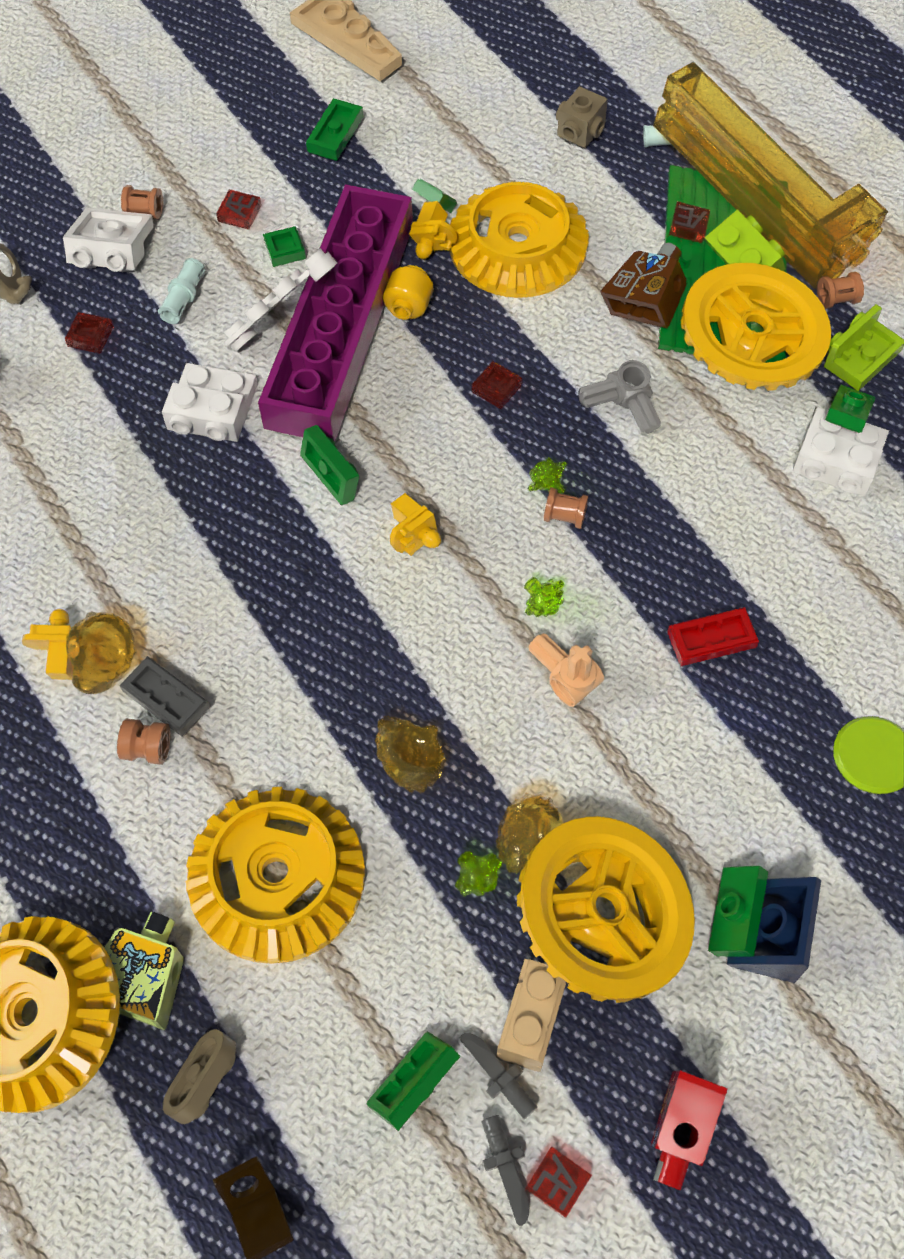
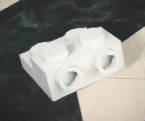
(107, 239)
(209, 402)
(840, 455)

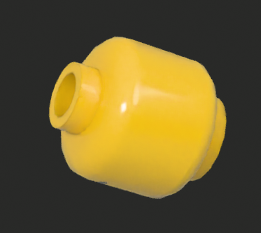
(408, 292)

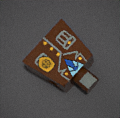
(647, 287)

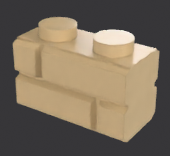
(531, 1016)

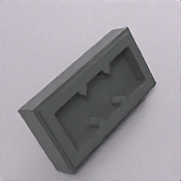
(164, 696)

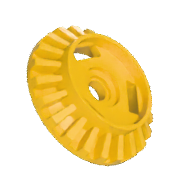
(525, 268)
(760, 294)
(617, 863)
(257, 922)
(75, 1006)

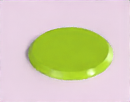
(871, 754)

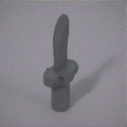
(503, 1079)
(504, 1159)

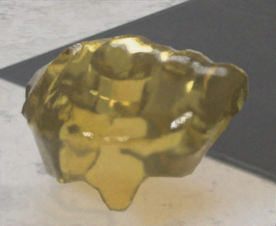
(100, 651)
(409, 753)
(523, 828)

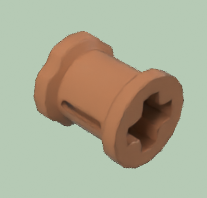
(142, 201)
(851, 290)
(566, 508)

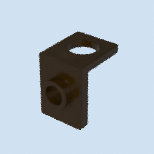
(255, 1211)

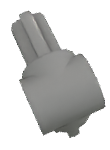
(625, 395)

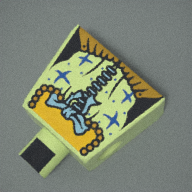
(146, 970)

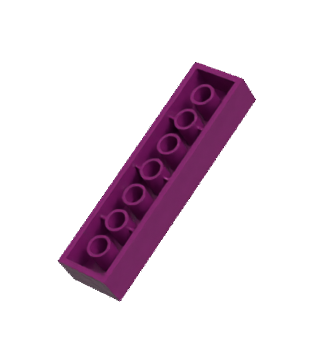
(337, 315)

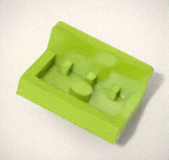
(740, 242)
(862, 349)

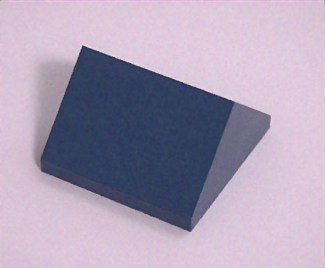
(784, 929)

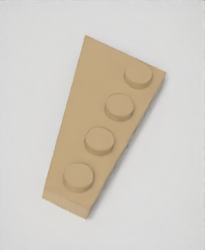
(347, 34)

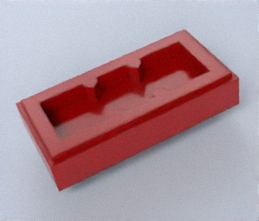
(712, 636)

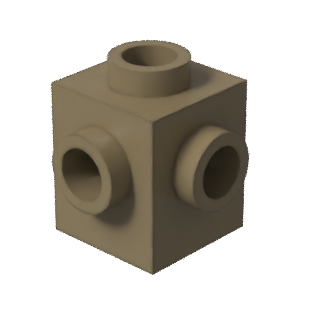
(581, 117)

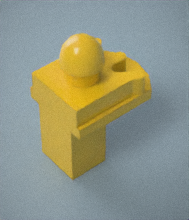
(431, 230)
(415, 526)
(53, 639)

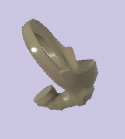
(15, 287)

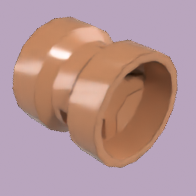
(143, 741)

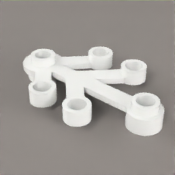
(241, 333)

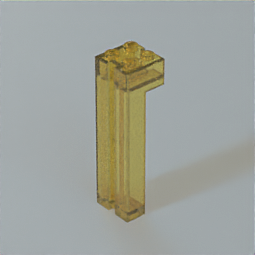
(763, 181)

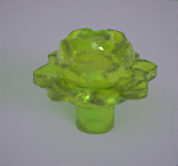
(547, 475)
(543, 597)
(477, 873)

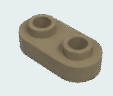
(199, 1076)

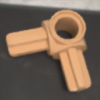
(572, 674)

